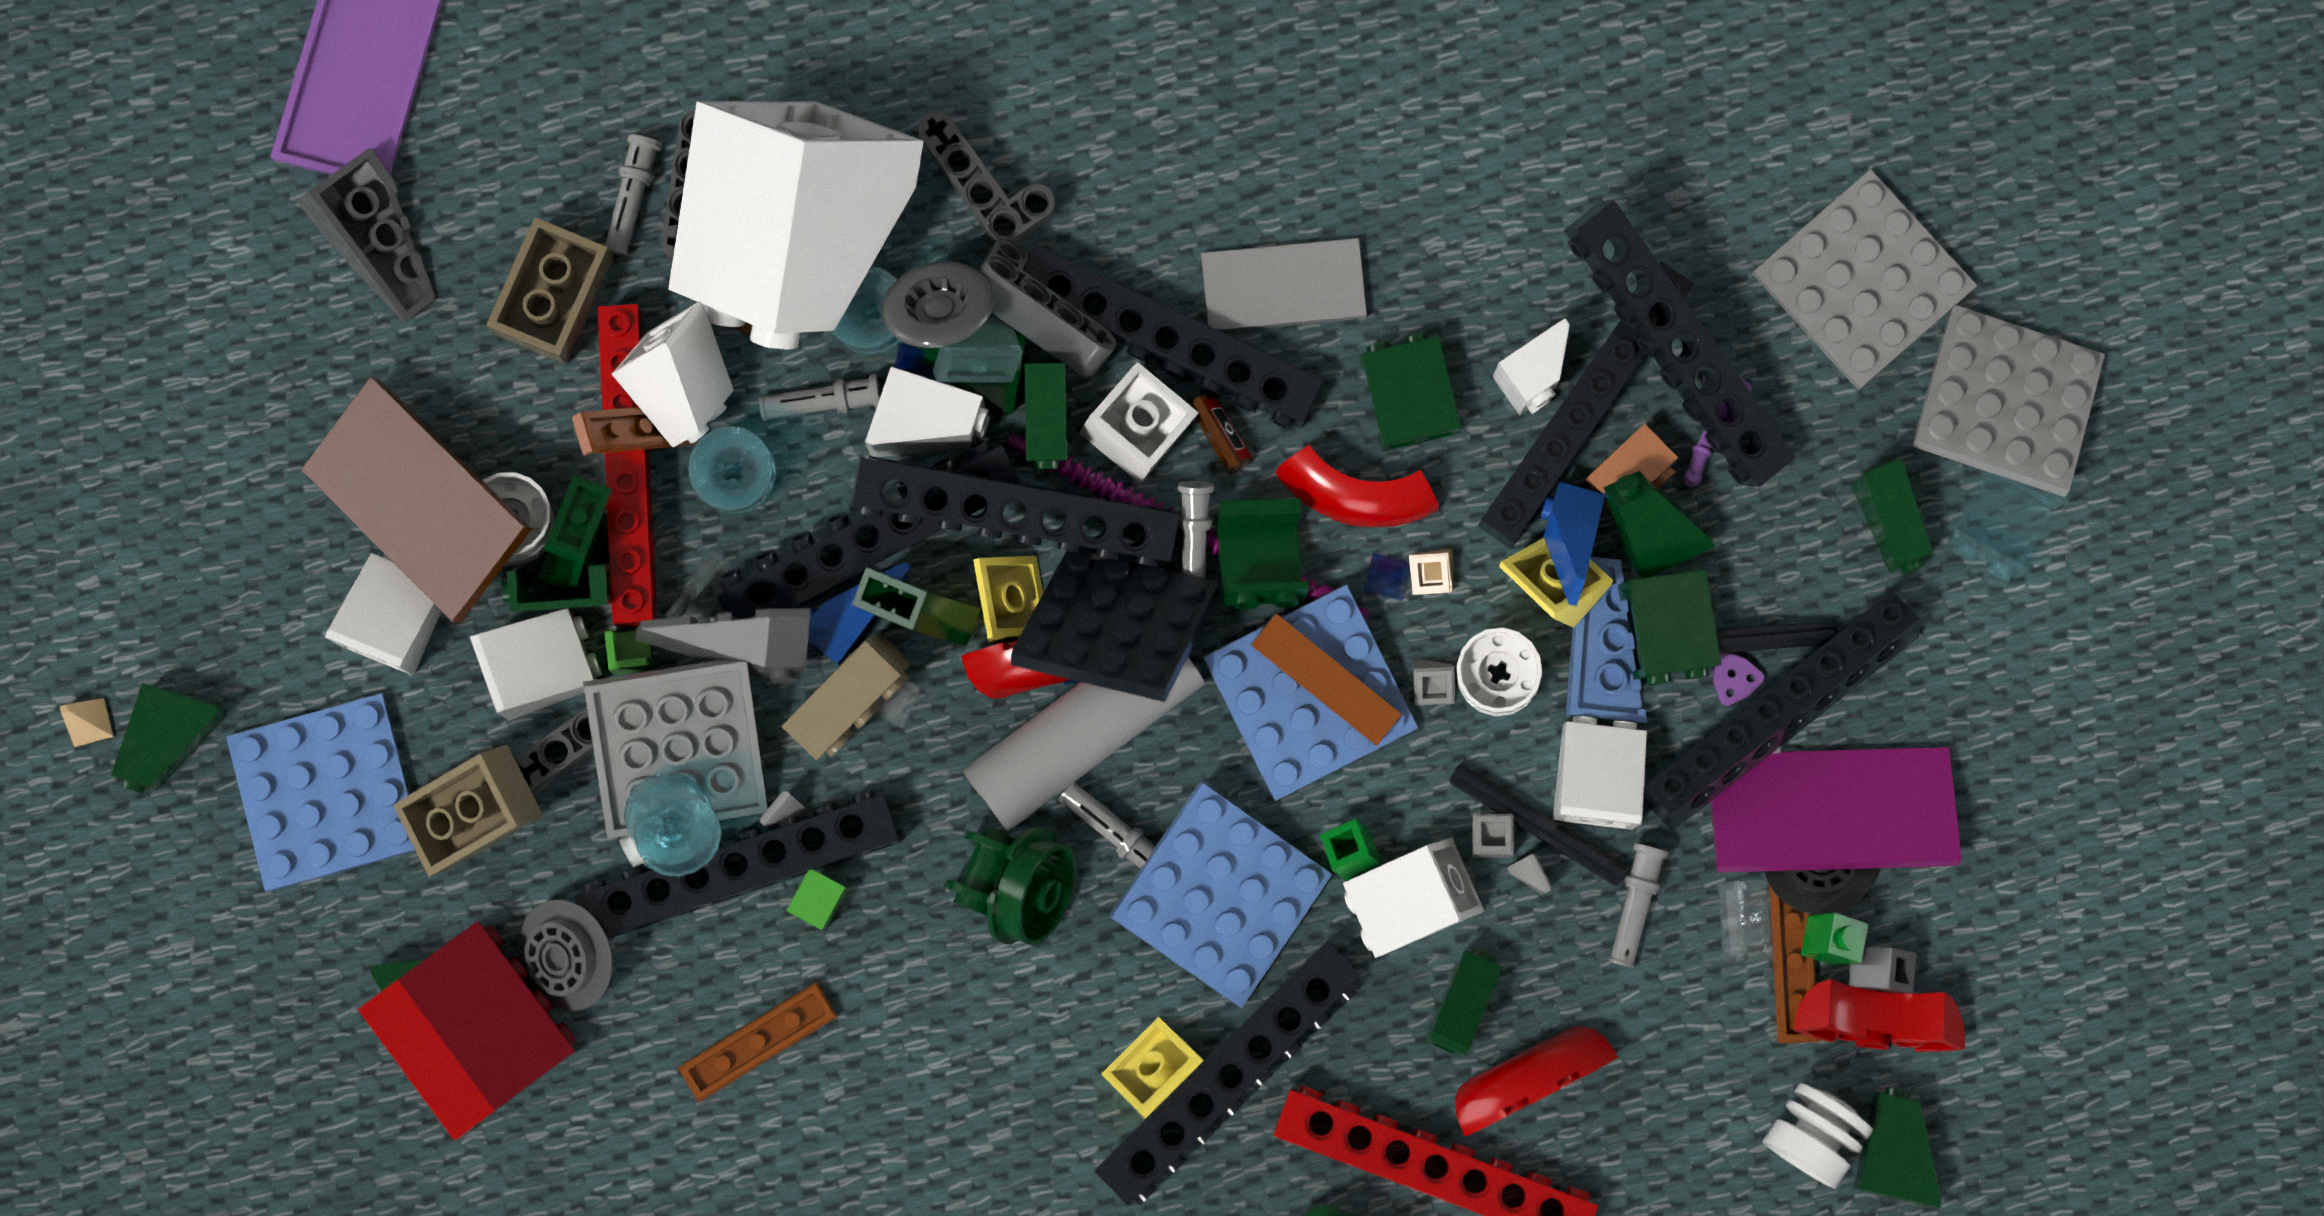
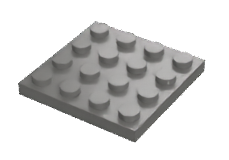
(1864, 279)
(2008, 400)
(677, 722)

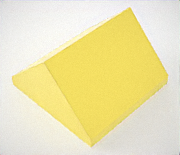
(1537, 576)
(1007, 594)
(1152, 1067)

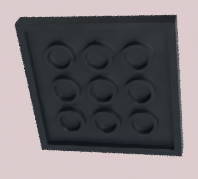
(1115, 624)

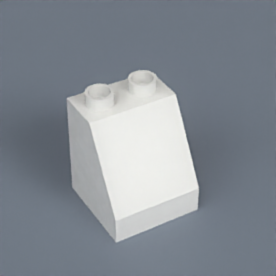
(786, 213)

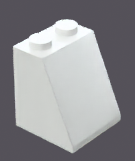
(678, 376)
(924, 417)
(385, 617)
(535, 662)
(1600, 774)
(1412, 897)

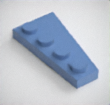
(1604, 658)

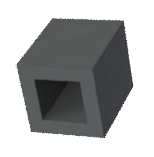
(1884, 970)

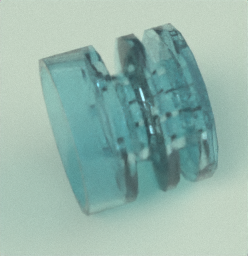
(853, 332)
(733, 447)
(676, 844)

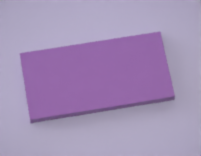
(355, 82)

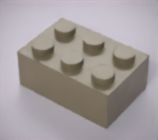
(550, 290)
(848, 697)
(468, 810)

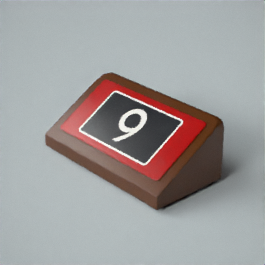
(1221, 433)

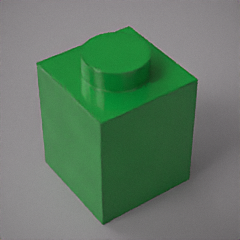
(1351, 850)
(1834, 939)

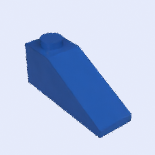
(1571, 534)
(840, 626)

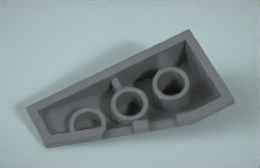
(366, 225)
(770, 642)

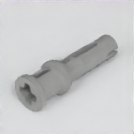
(634, 176)
(840, 396)
(1195, 523)
(1129, 841)
(1641, 886)

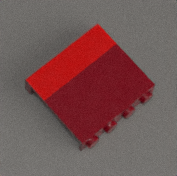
(468, 1029)

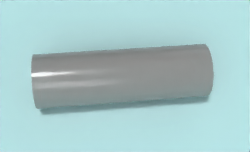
(1066, 744)

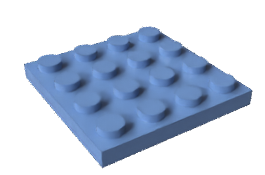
(1283, 724)
(322, 791)
(1220, 895)

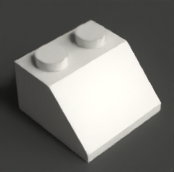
(1534, 370)
(1138, 422)

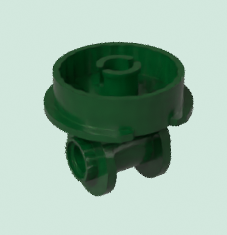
(1017, 883)

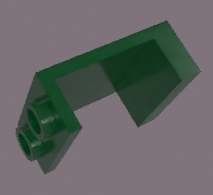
(1410, 391)
(574, 535)
(1260, 553)
(516, 591)
(1673, 626)

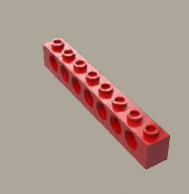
(630, 480)
(1295, 1129)

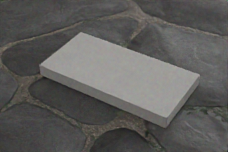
(1284, 285)

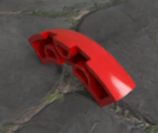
(1356, 500)
(995, 676)
(1875, 1018)
(1530, 1076)

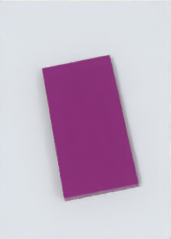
(1839, 812)

